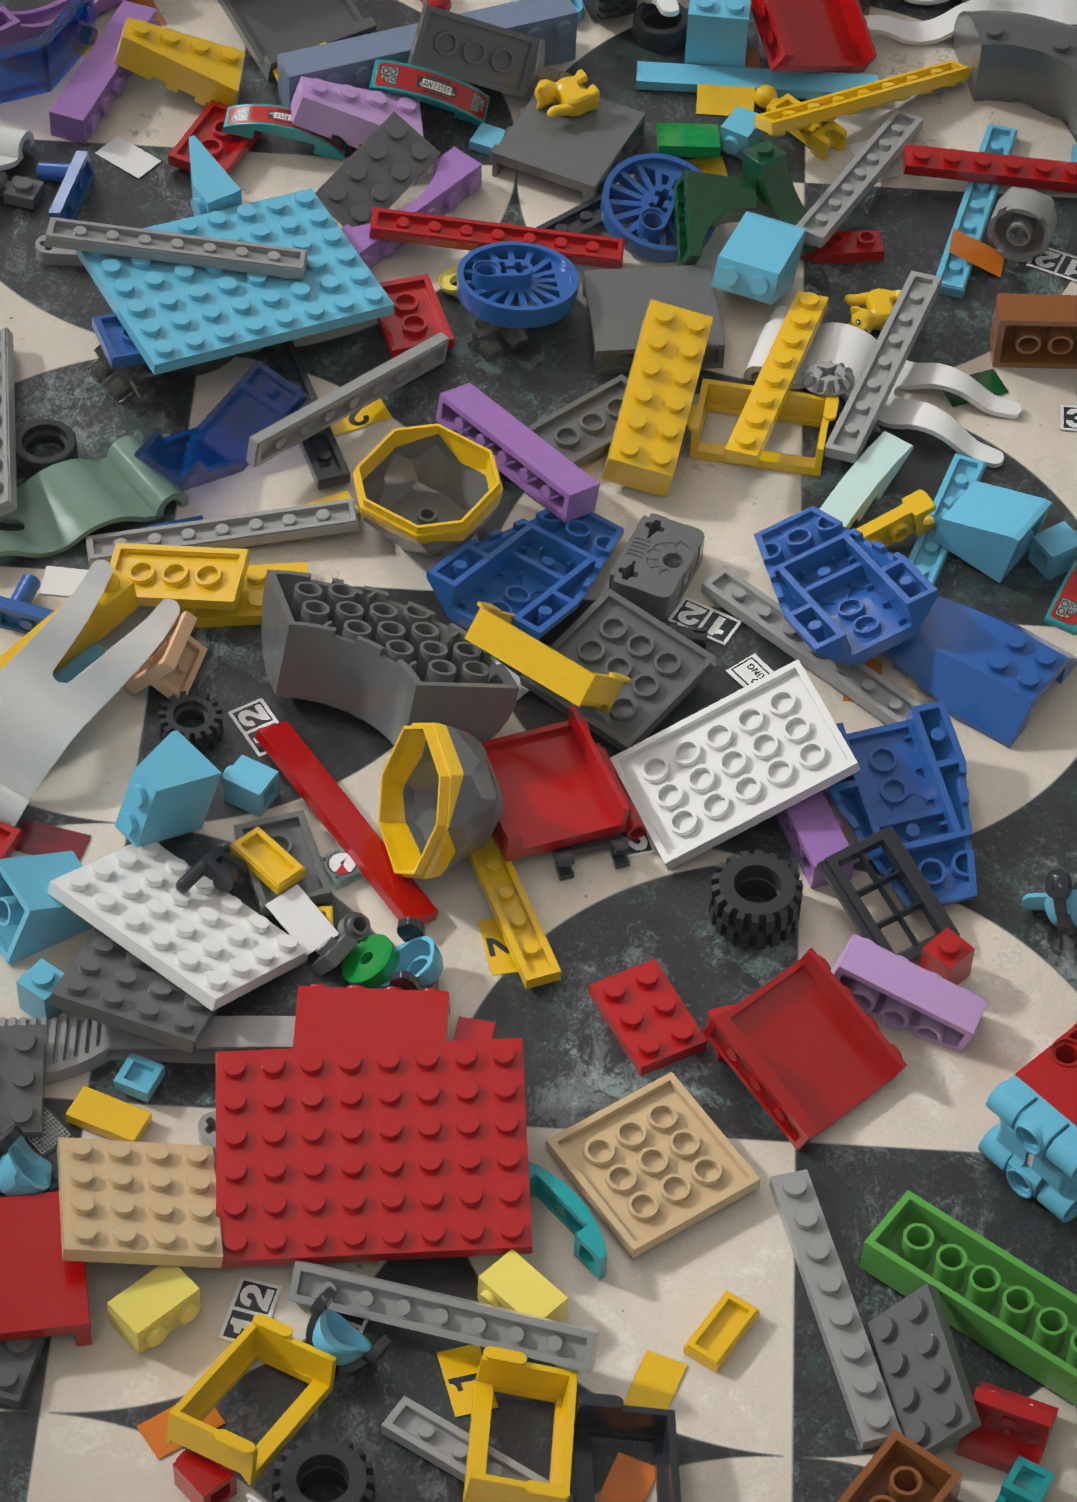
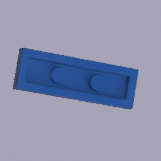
(75, 180)
(18, 612)

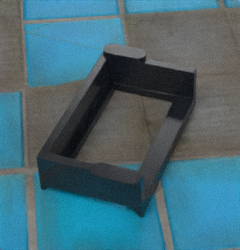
(609, 1418)

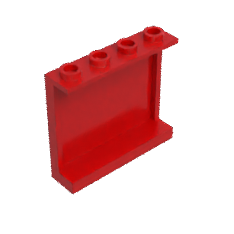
(814, 35)
(554, 789)
(369, 1016)
(805, 1049)
(36, 1287)

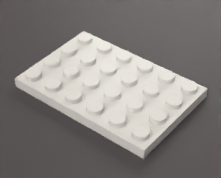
(734, 764)
(194, 938)

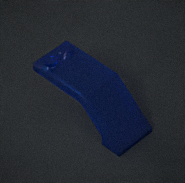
(41, 62)
(222, 439)

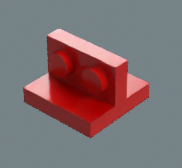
(1009, 1428)

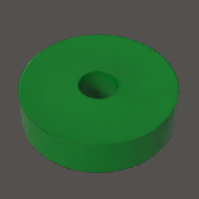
(371, 961)

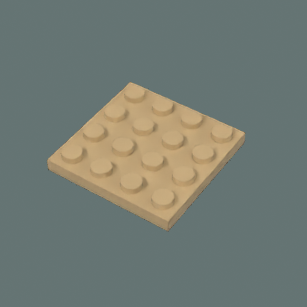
(652, 1164)
(138, 1203)

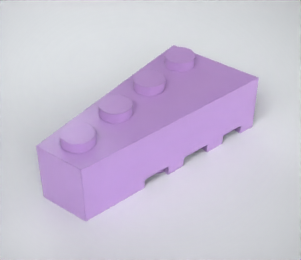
(348, 110)
(908, 994)

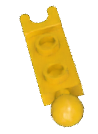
(817, 137)
(902, 520)

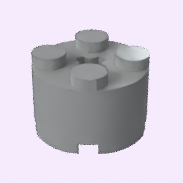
(1022, 224)

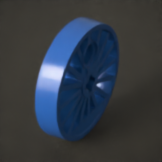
(639, 203)
(503, 273)

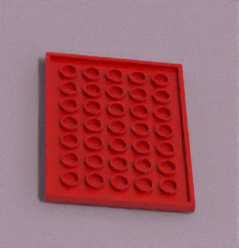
(372, 1153)

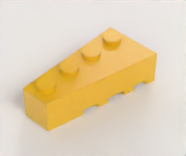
(181, 61)

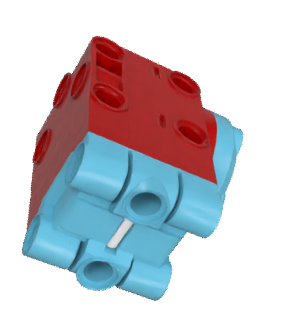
(1039, 1128)

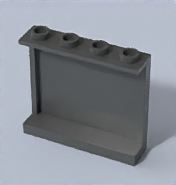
(291, 25)
(570, 149)
(620, 300)

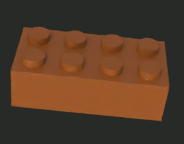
(1034, 331)
(904, 1474)

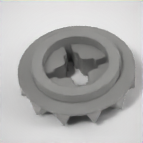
(828, 378)

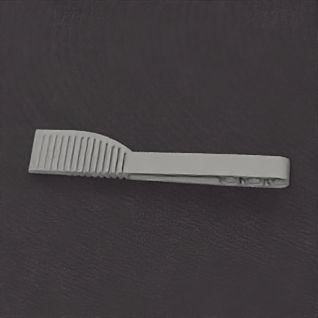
(85, 1044)

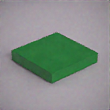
(688, 140)

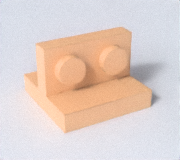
(173, 662)

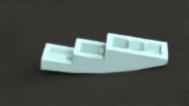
(867, 479)

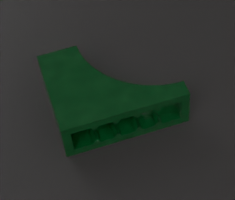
(774, 185)
(704, 203)

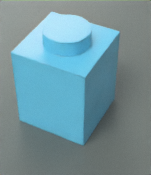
(739, 132)
(1054, 550)
(250, 785)
(36, 988)

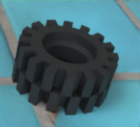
(193, 708)

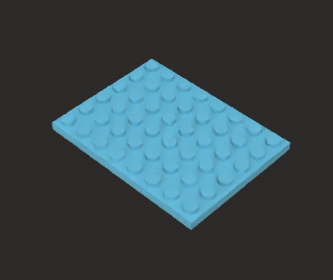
(204, 313)

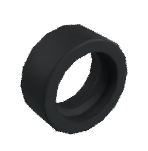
(657, 39)
(43, 432)

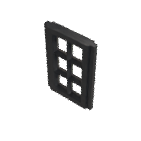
(910, 875)

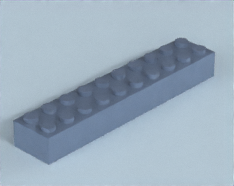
(353, 58)

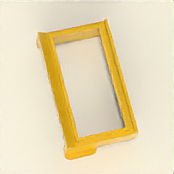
(798, 409)
(497, 636)
(273, 1345)
(511, 1374)

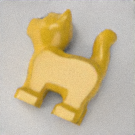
(570, 94)
(878, 308)

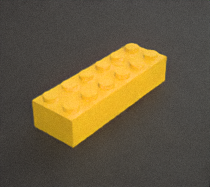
(657, 398)

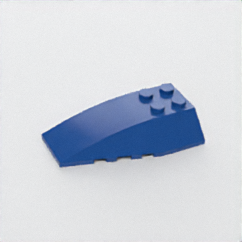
(529, 570)
(841, 589)
(981, 667)
(918, 786)

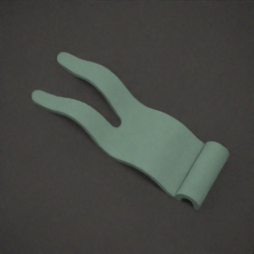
(83, 495)

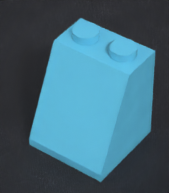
(717, 32)
(760, 258)
(991, 527)
(168, 793)
(28, 914)

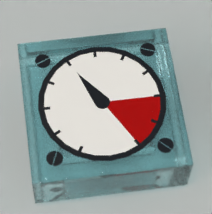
(340, 868)

